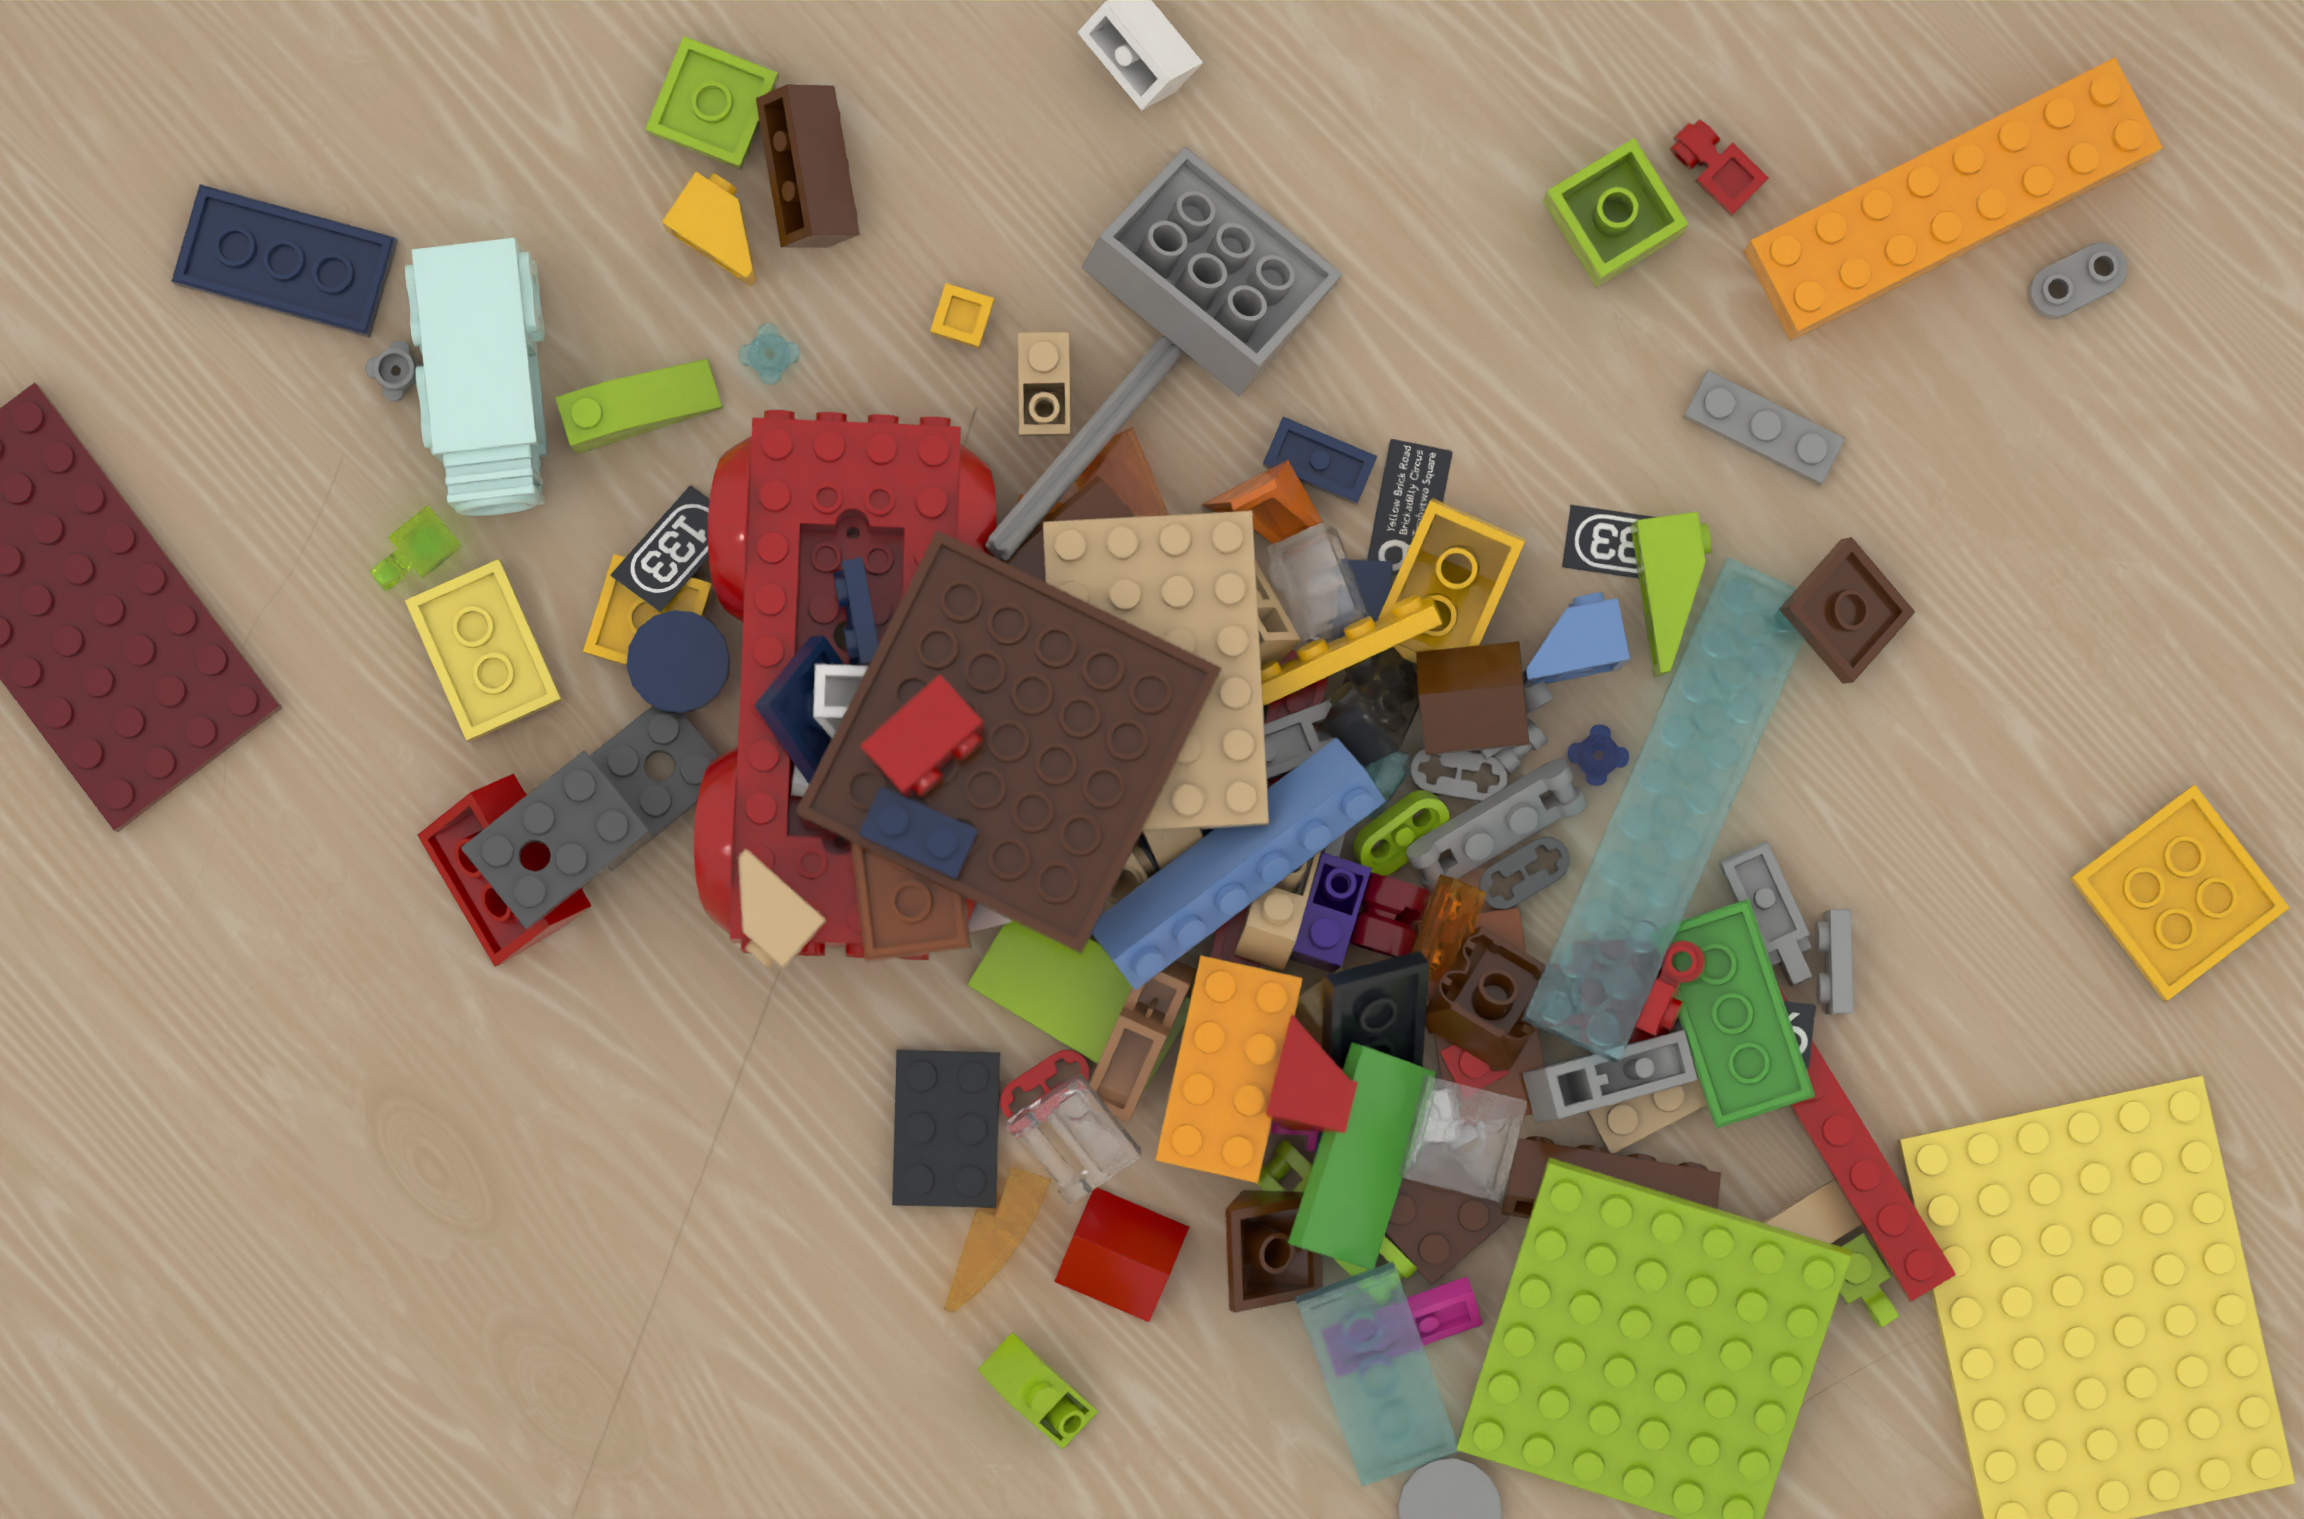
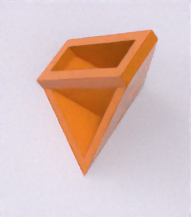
(1276, 502)

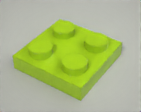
(711, 102)

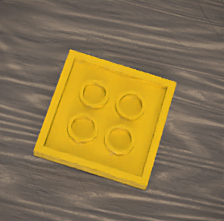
(2179, 893)

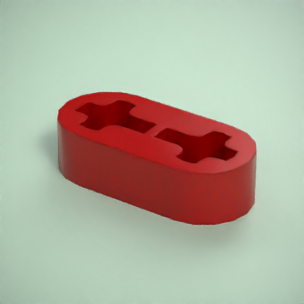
(1038, 1075)

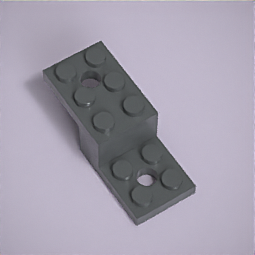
(592, 814)

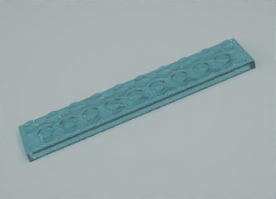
(1668, 815)

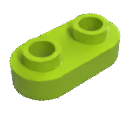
(1398, 831)

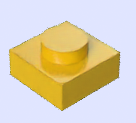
(962, 316)

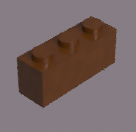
(807, 166)

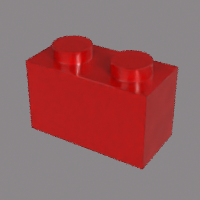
(924, 738)

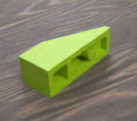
(637, 404)
(1669, 570)

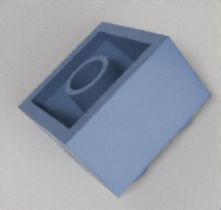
(1581, 643)

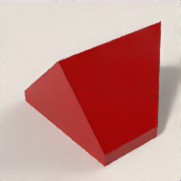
(1309, 1087)

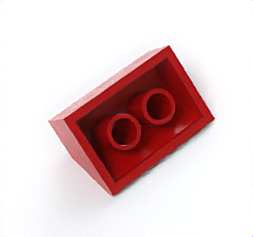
(485, 911)

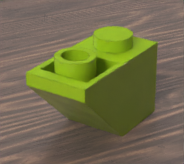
(1037, 1390)

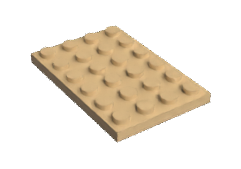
(1196, 589)

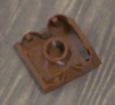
(1485, 998)

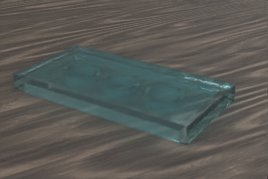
(1377, 1373)

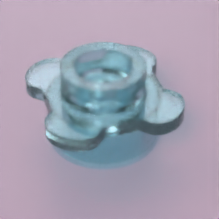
(784, 354)

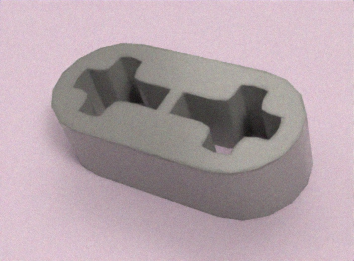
(1456, 786)

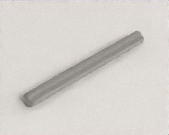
(1083, 449)

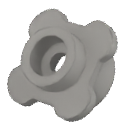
(381, 369)

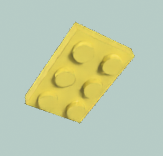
(483, 650)

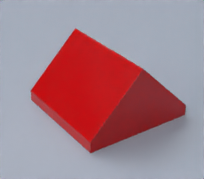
(1121, 1254)

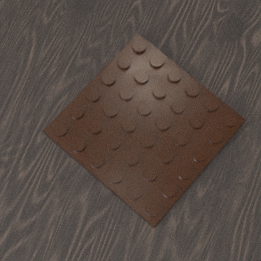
(1073, 744)

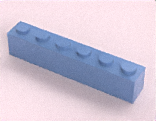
(1236, 865)

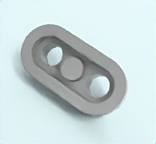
(2079, 280)

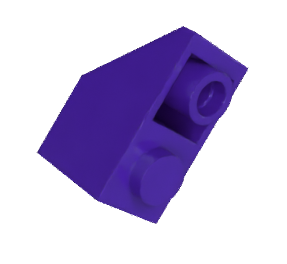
(1330, 913)

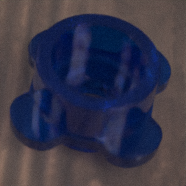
(1597, 770)

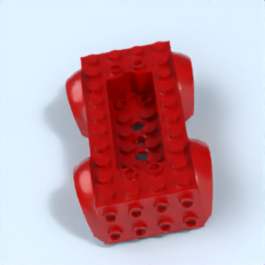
(778, 529)

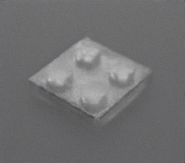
(1463, 1138)

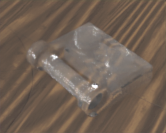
(1087, 1130)

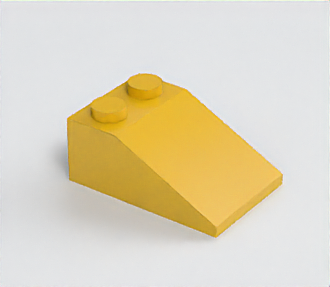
(1464, 570)

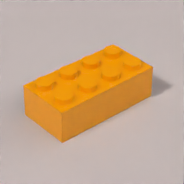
(1227, 1069)

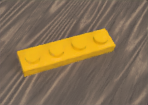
(1360, 642)

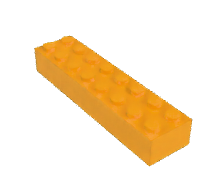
(1952, 199)

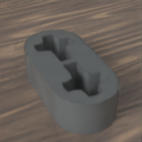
(1516, 863)

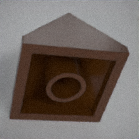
(1472, 698)
(1259, 1259)

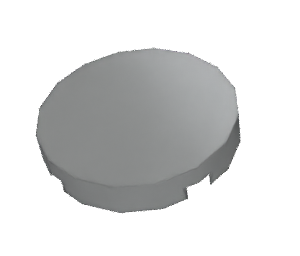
(1449, 1491)

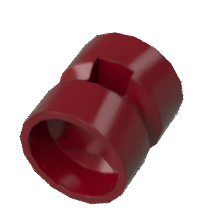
(1389, 916)

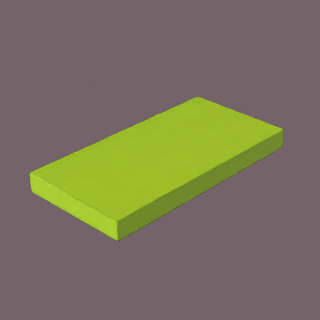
(1060, 989)

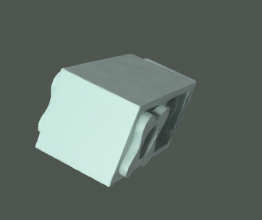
(480, 378)

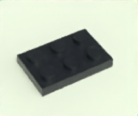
(1377, 1008)
(946, 1128)

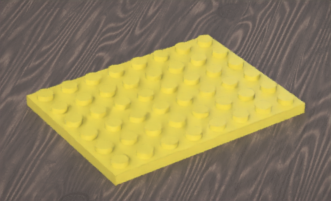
(2098, 1308)

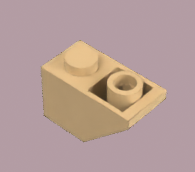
(1044, 384)

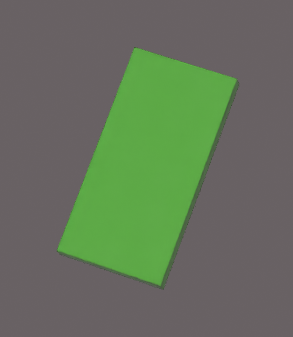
(1738, 1019)
(1358, 1170)

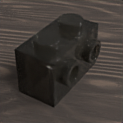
(1374, 706)

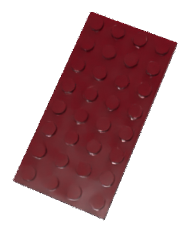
(105, 629)

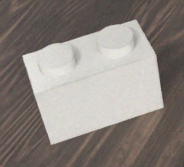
(1140, 49)

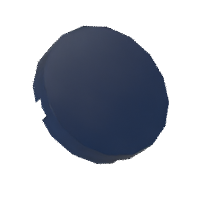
(678, 661)

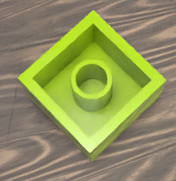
(1615, 212)

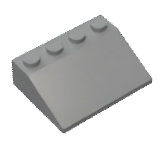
(1210, 270)

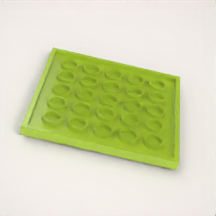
(1652, 1347)

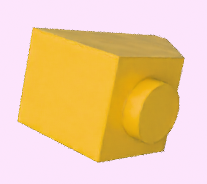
(713, 224)

